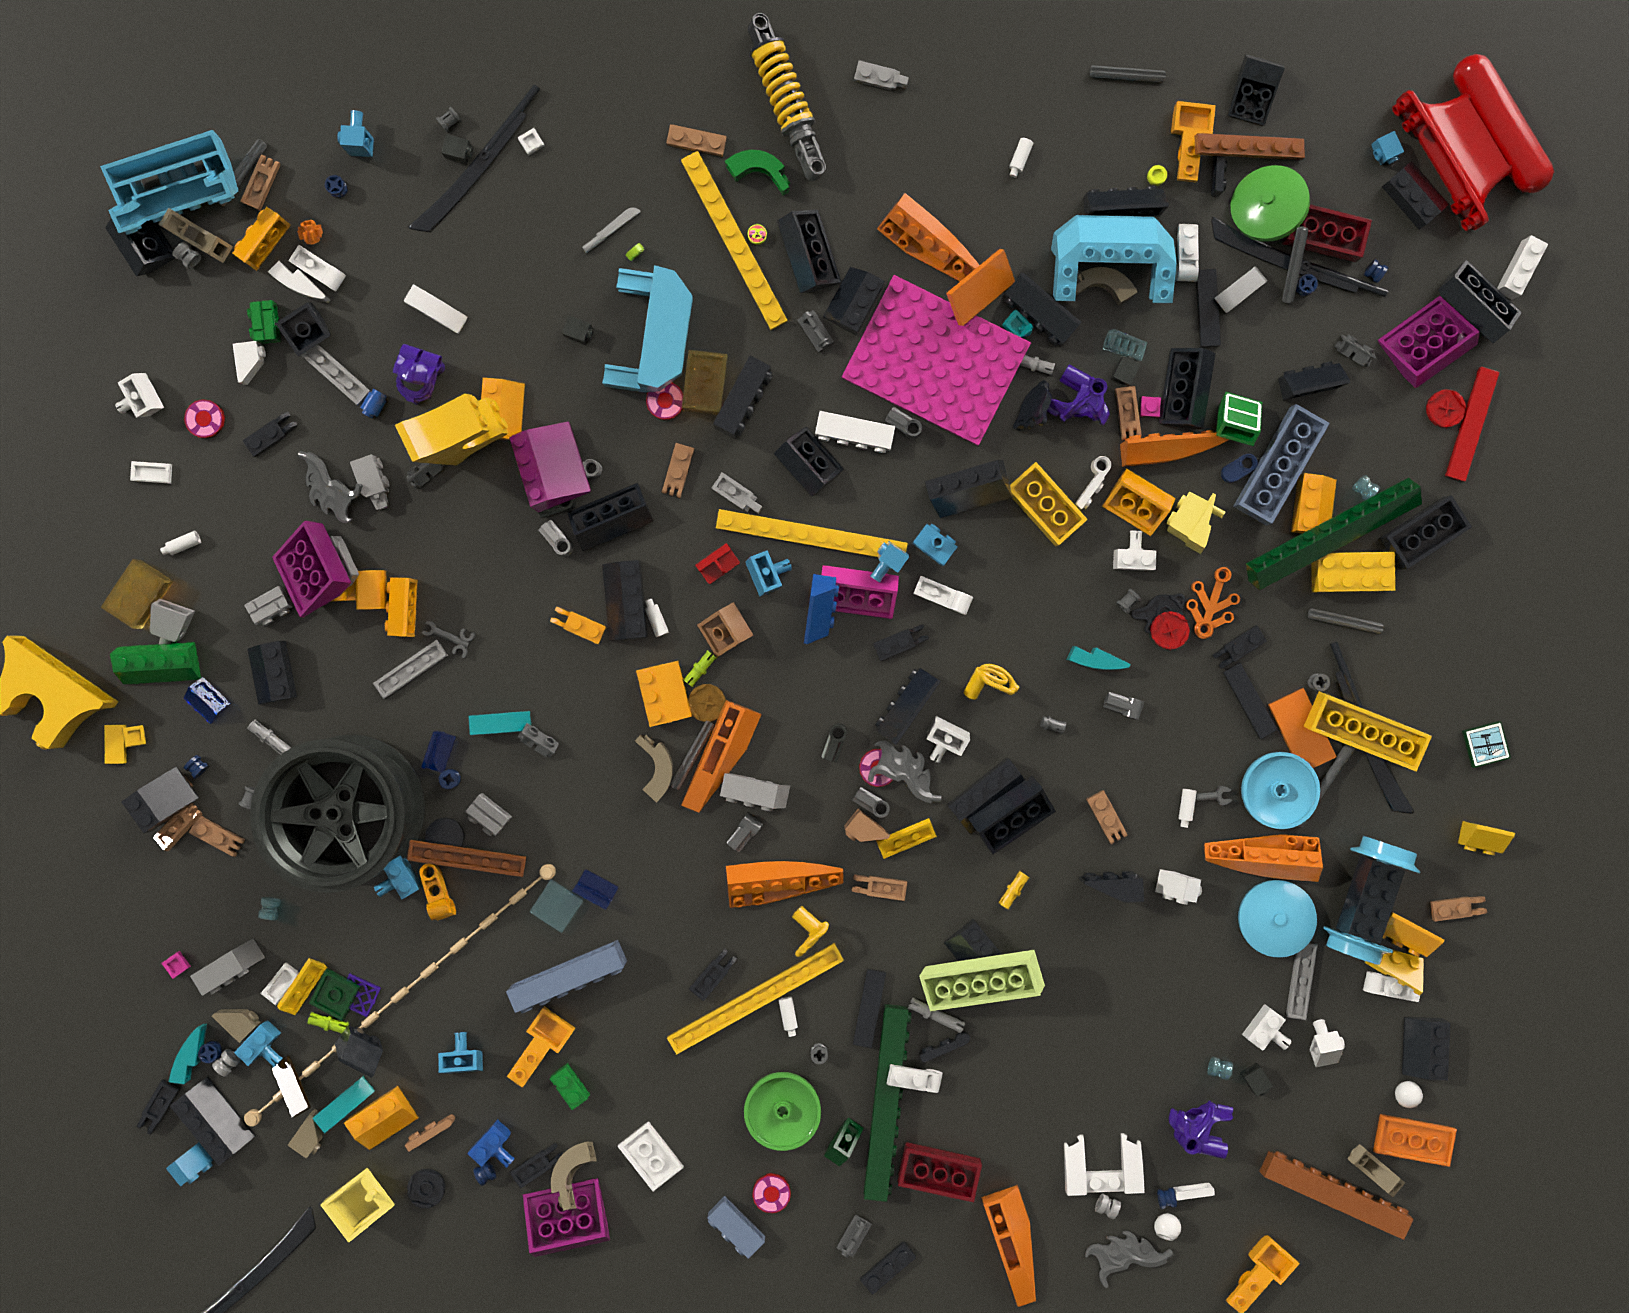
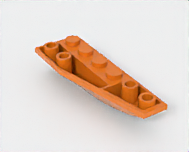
(926, 239)
(1167, 448)
(722, 752)
(1270, 856)
(777, 880)
(1013, 1238)

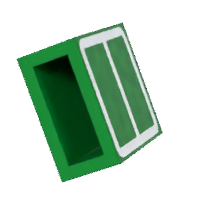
(1239, 418)

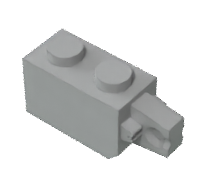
(369, 474)

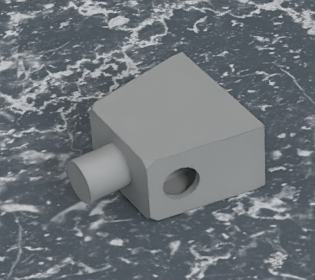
(169, 621)

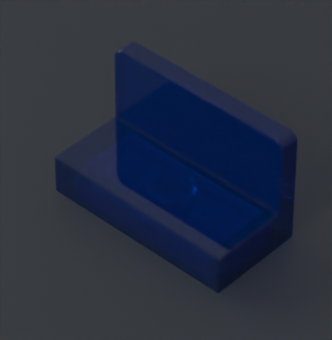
(206, 699)
(438, 751)
(595, 889)

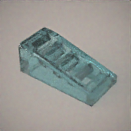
(1110, 338)

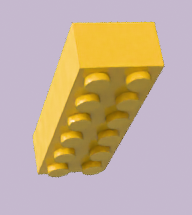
(1367, 731)

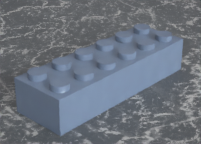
(1281, 464)
(567, 976)

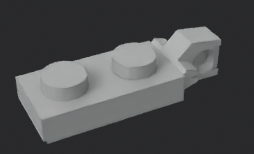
(879, 76)
(736, 493)
(345, 557)

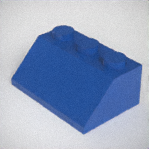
(821, 607)

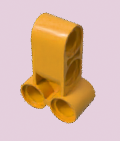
(440, 905)

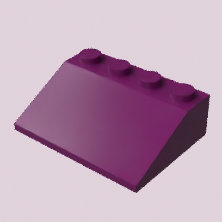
(1429, 341)
(550, 465)
(311, 568)
(559, 1230)

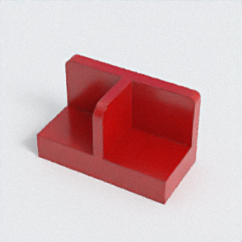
(717, 563)

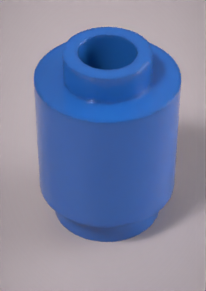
(373, 403)

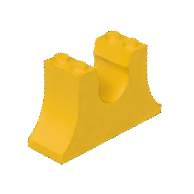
(452, 430)
(63, 692)

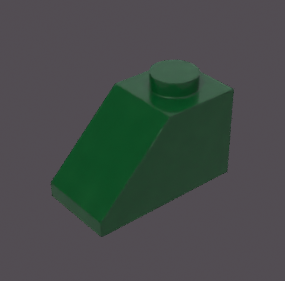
(843, 1142)

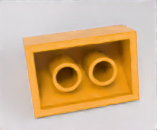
(261, 238)
(510, 400)
(1312, 501)
(1139, 502)
(401, 607)
(664, 693)
(1412, 936)
(381, 1119)

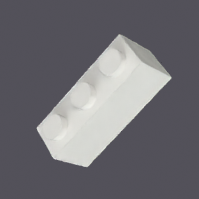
(1522, 267)

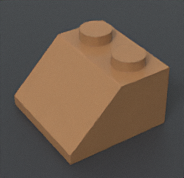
(725, 629)
(864, 828)

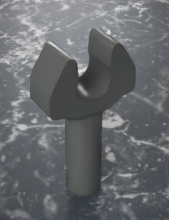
(1215, 796)

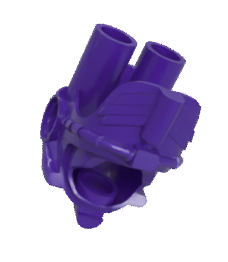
(417, 368)
(1086, 402)
(1194, 1127)

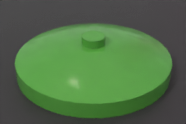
(1270, 203)
(782, 1111)

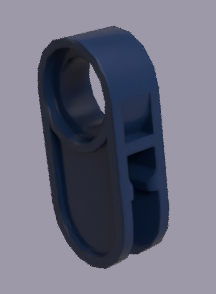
(1236, 470)

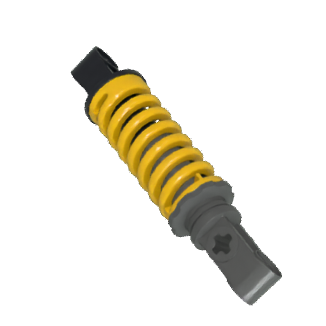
(783, 95)

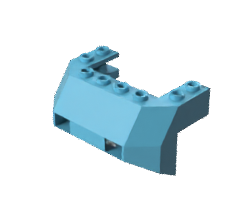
(180, 182)
(1114, 241)
(664, 330)

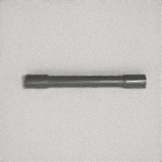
(1341, 759)

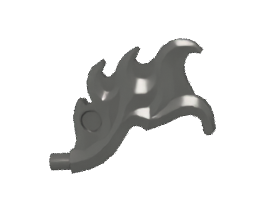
(328, 492)
(904, 767)
(1123, 1252)

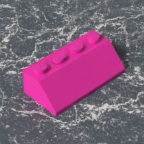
(862, 593)

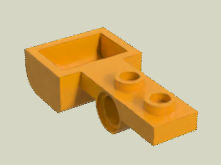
(1188, 121)
(367, 590)
(548, 1032)
(1271, 1263)

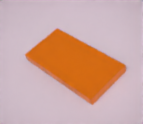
(980, 287)
(1290, 715)
(1414, 1140)

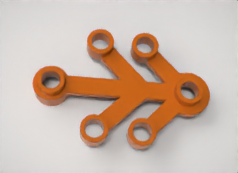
(1211, 606)

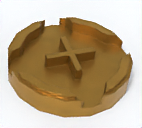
(706, 702)

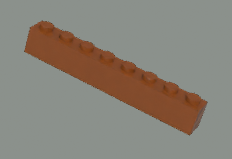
(1336, 1195)

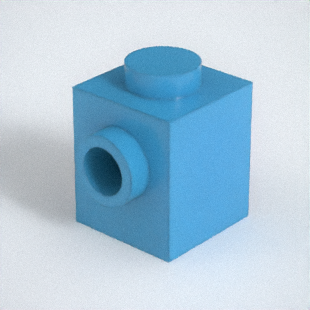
(1387, 148)

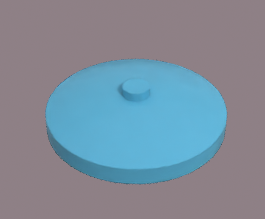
(1280, 790)
(1277, 918)

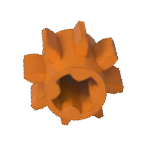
(310, 232)

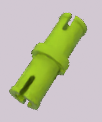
(700, 668)
(327, 1023)

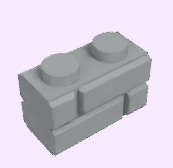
(269, 605)
(488, 815)

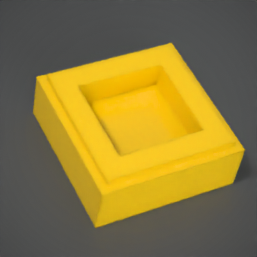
(134, 736)

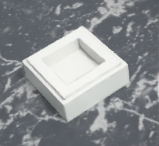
(531, 141)

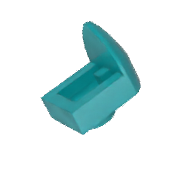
(1018, 325)

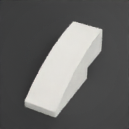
(297, 282)
(435, 309)

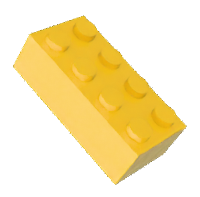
(1046, 504)
(1354, 572)

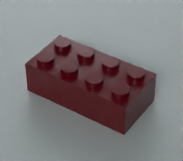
(1334, 233)
(939, 1172)

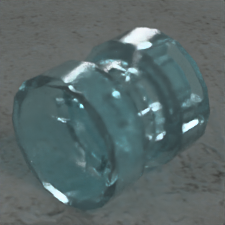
(1365, 487)
(269, 908)
(1220, 1068)

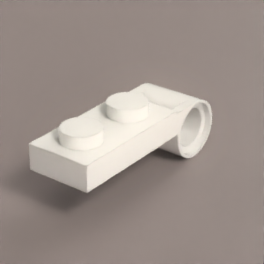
(1188, 255)
(317, 268)
(1095, 485)
(943, 595)
(1388, 986)
(914, 1078)

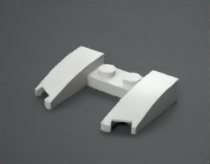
(1081, 1182)

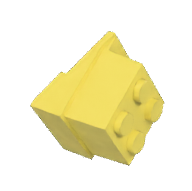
(1192, 520)
(357, 1204)

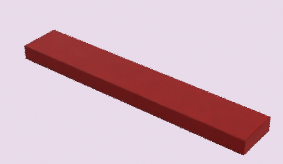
(1472, 424)

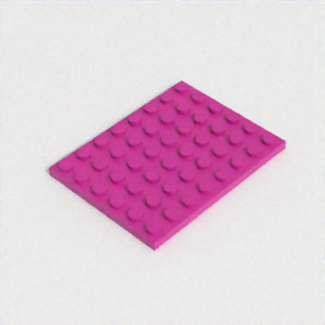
(931, 364)

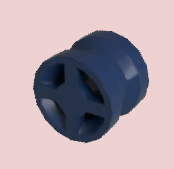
(333, 183)
(1376, 270)
(1310, 282)
(196, 766)
(452, 776)
(205, 1053)
(485, 1173)
(1166, 1198)

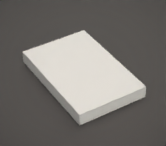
(650, 1156)

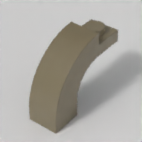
(195, 235)
(1109, 279)
(663, 767)
(565, 1169)
(1376, 1170)

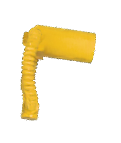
(982, 676)
(812, 925)

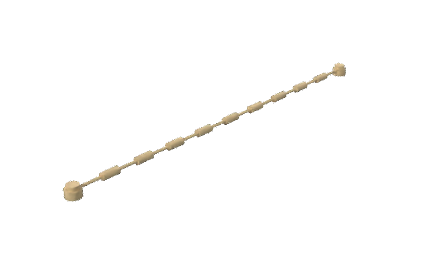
(546, 872)

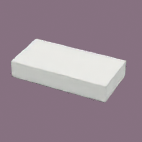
(151, 472)
(280, 983)
(1193, 1191)

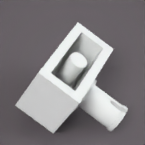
(139, 396)
(1134, 557)
(947, 738)
(1178, 886)
(1265, 1028)
(1326, 1045)

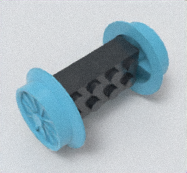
(1370, 900)

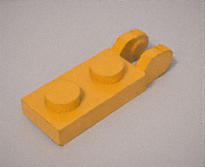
(580, 625)

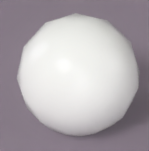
(1408, 1094)
(1167, 1227)

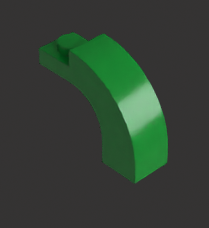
(758, 161)

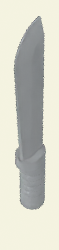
(622, 219)

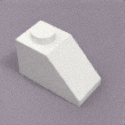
(248, 360)

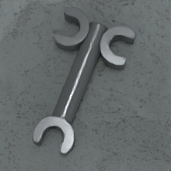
(462, 642)

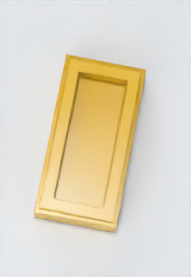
(114, 744)

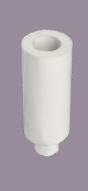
(1020, 156)
(181, 543)
(655, 618)
(1187, 806)
(788, 1015)

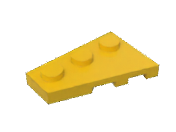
(1404, 968)

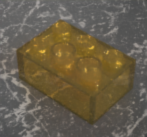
(704, 382)
(135, 592)

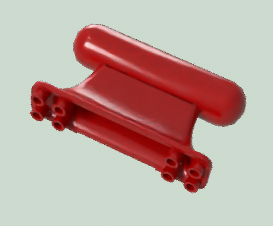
(1476, 139)

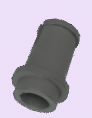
(1052, 724)

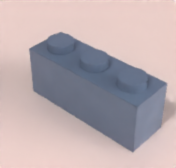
(735, 1228)

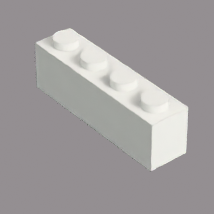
(854, 431)

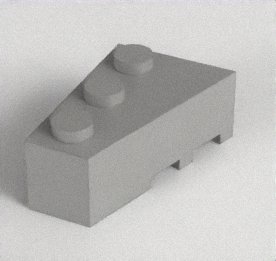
(754, 792)
(226, 967)

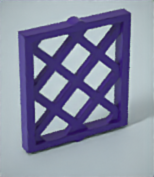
(372, 1001)

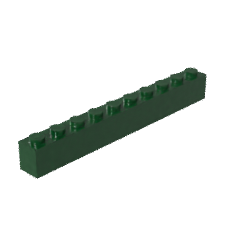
(1334, 533)
(886, 1104)

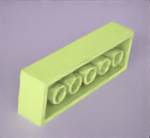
(982, 980)

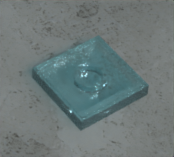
(556, 905)

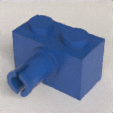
(491, 1145)

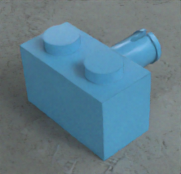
(355, 138)
(934, 544)
(890, 558)
(766, 573)
(400, 877)
(259, 1045)
(461, 1059)
(189, 1164)

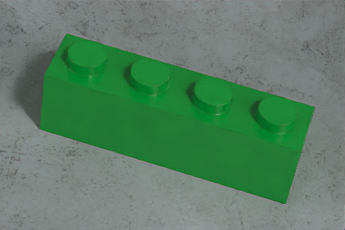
(156, 663)

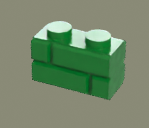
(263, 320)
(569, 1086)

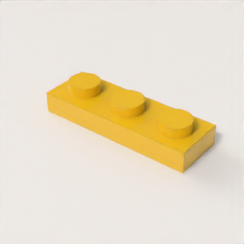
(906, 838)
(301, 986)

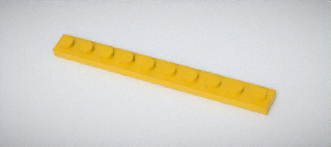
(734, 240)
(802, 533)
(755, 998)

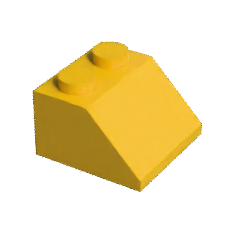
(1484, 838)

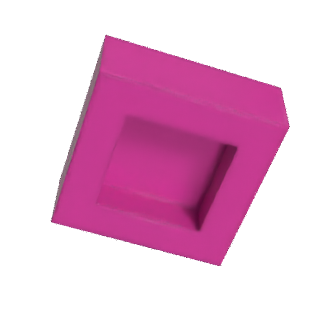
(1150, 406)
(176, 964)

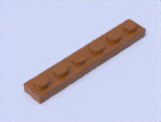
(1249, 146)
(466, 858)

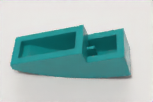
(1096, 659)
(498, 722)
(188, 1056)
(343, 1104)

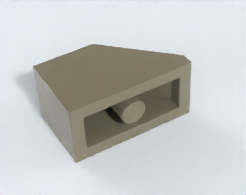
(237, 1022)
(307, 1137)

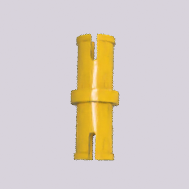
(1013, 890)

